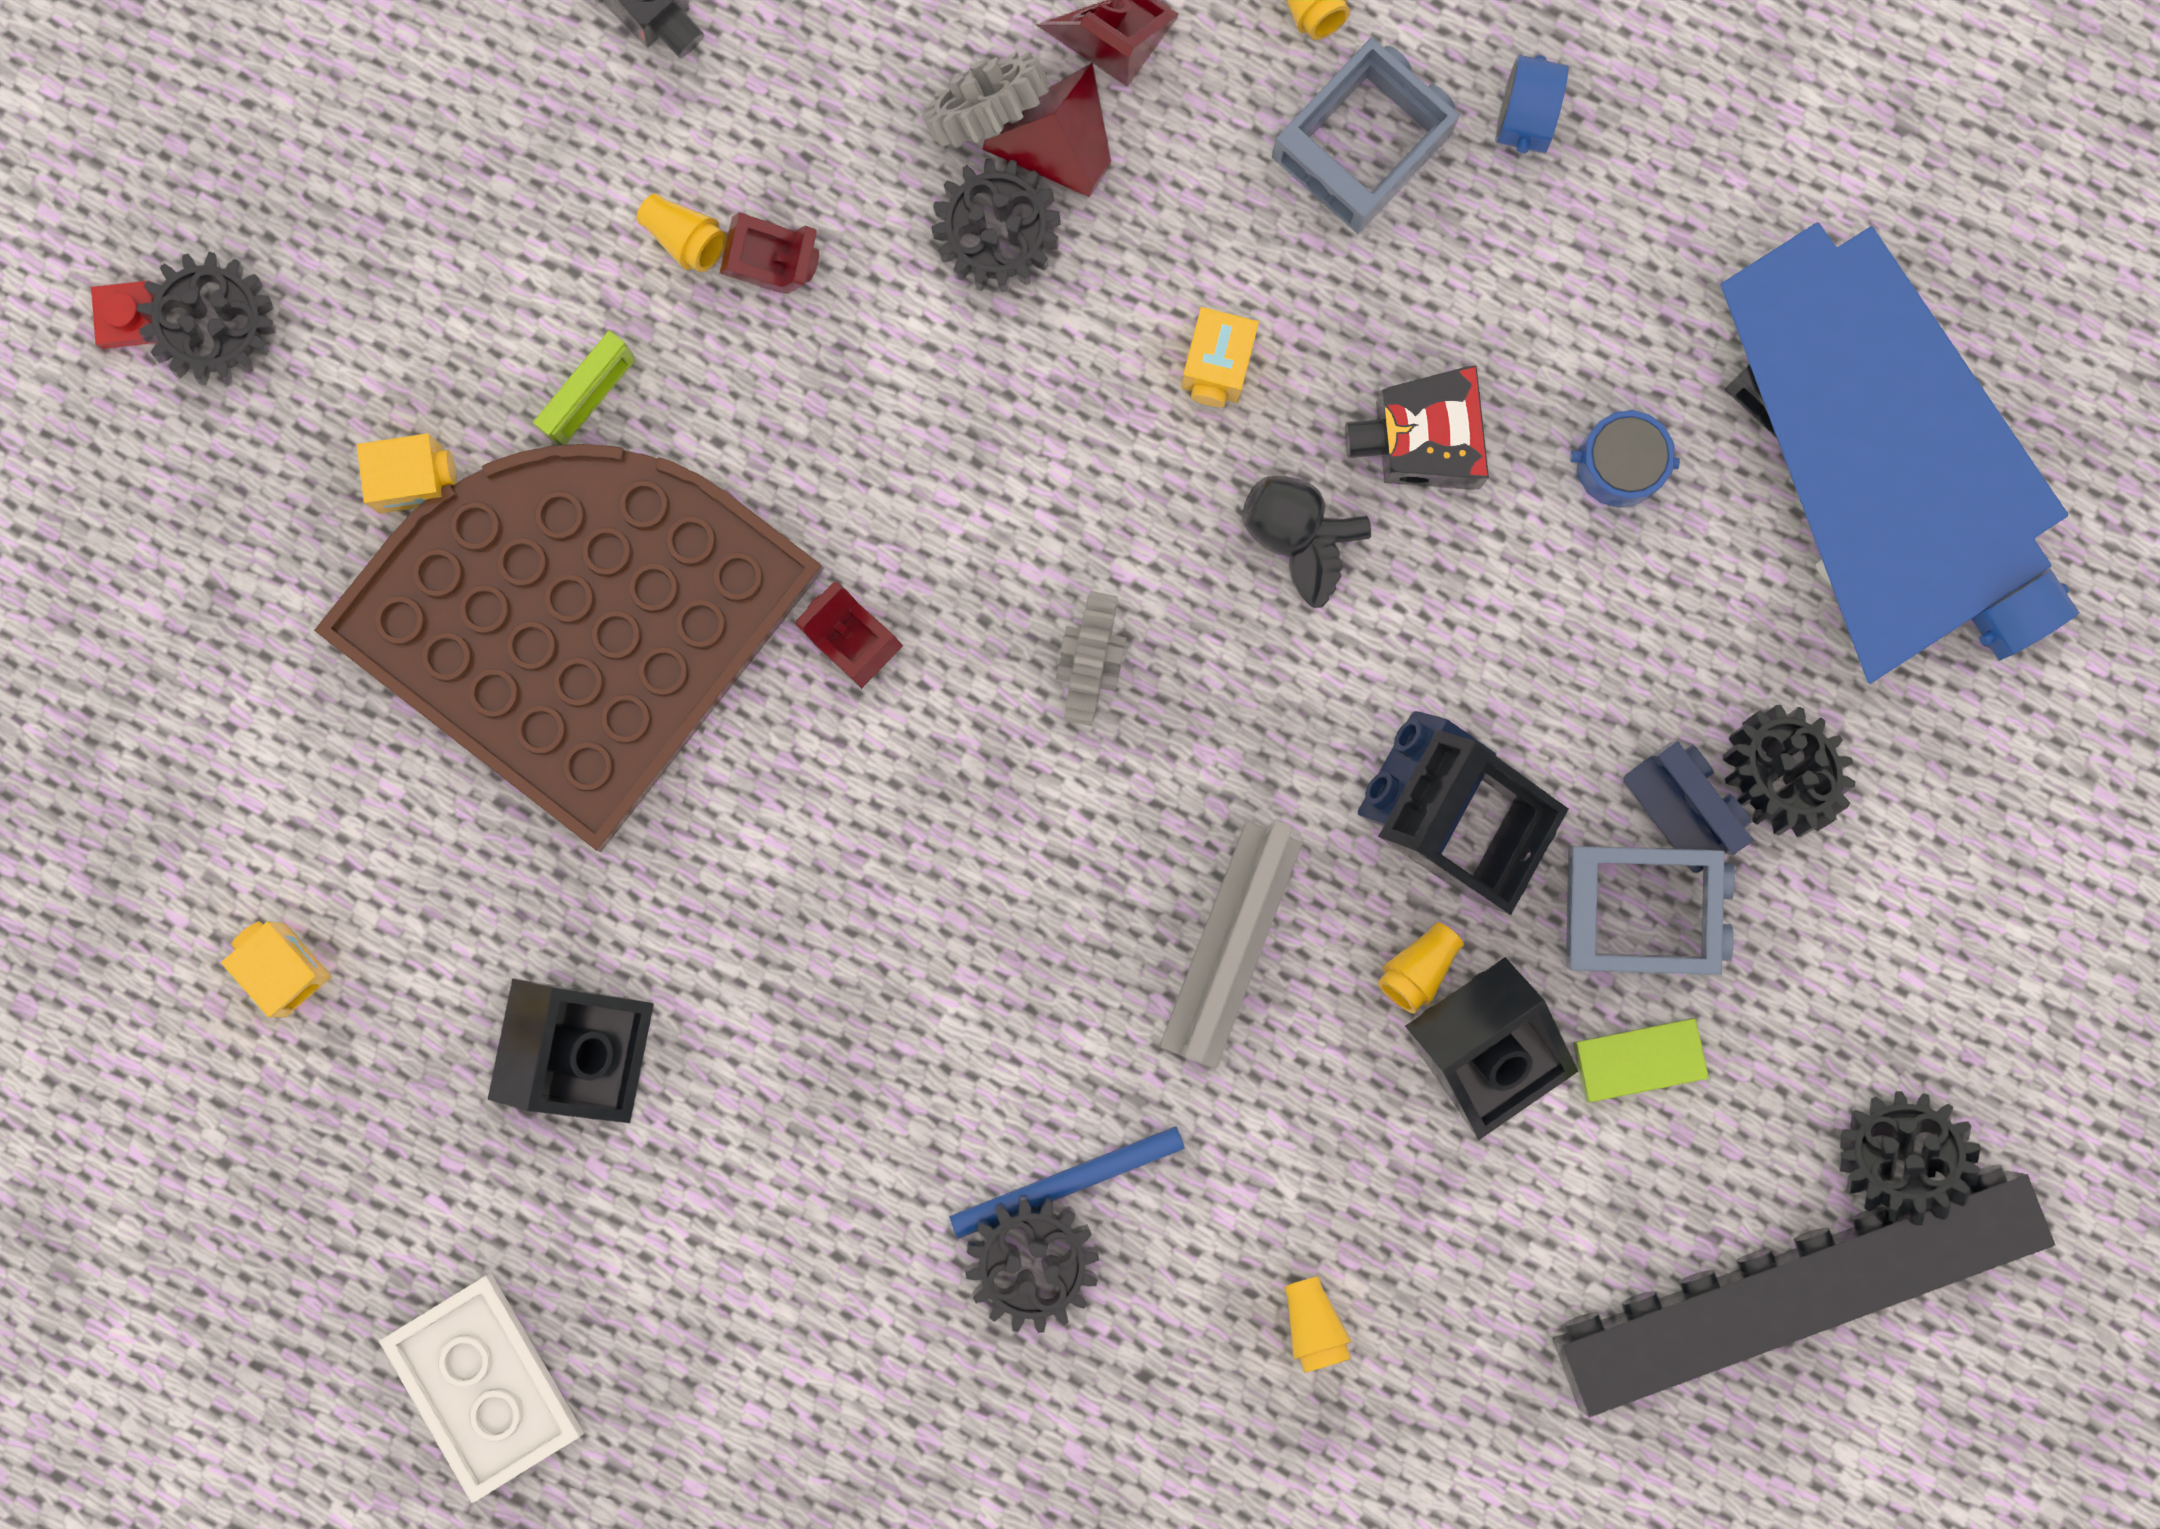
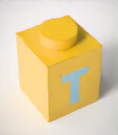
(1218, 357)
(404, 472)
(274, 968)

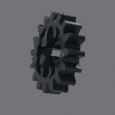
(1027, 233)
(180, 338)
(1796, 803)
(1941, 1152)
(998, 1255)

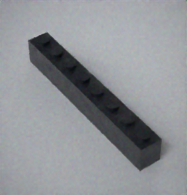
(1796, 1292)

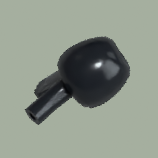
(1289, 521)

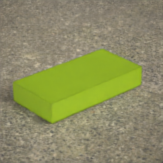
(585, 389)
(1640, 1060)

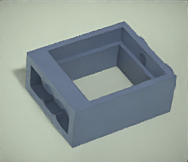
(1326, 177)
(1582, 910)

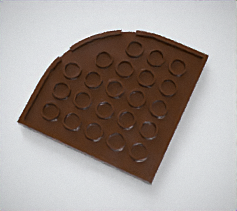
(572, 619)

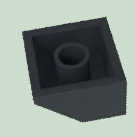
(1493, 1047)
(570, 1052)

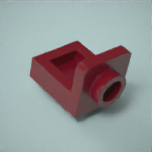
(769, 254)
(848, 634)

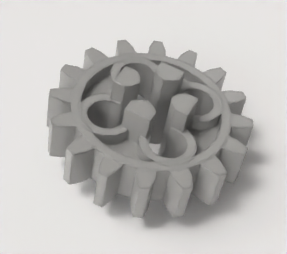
(986, 99)
(1090, 658)

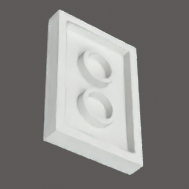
(481, 1387)

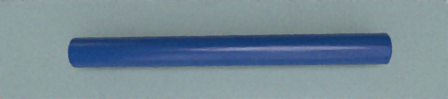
(1073, 1179)

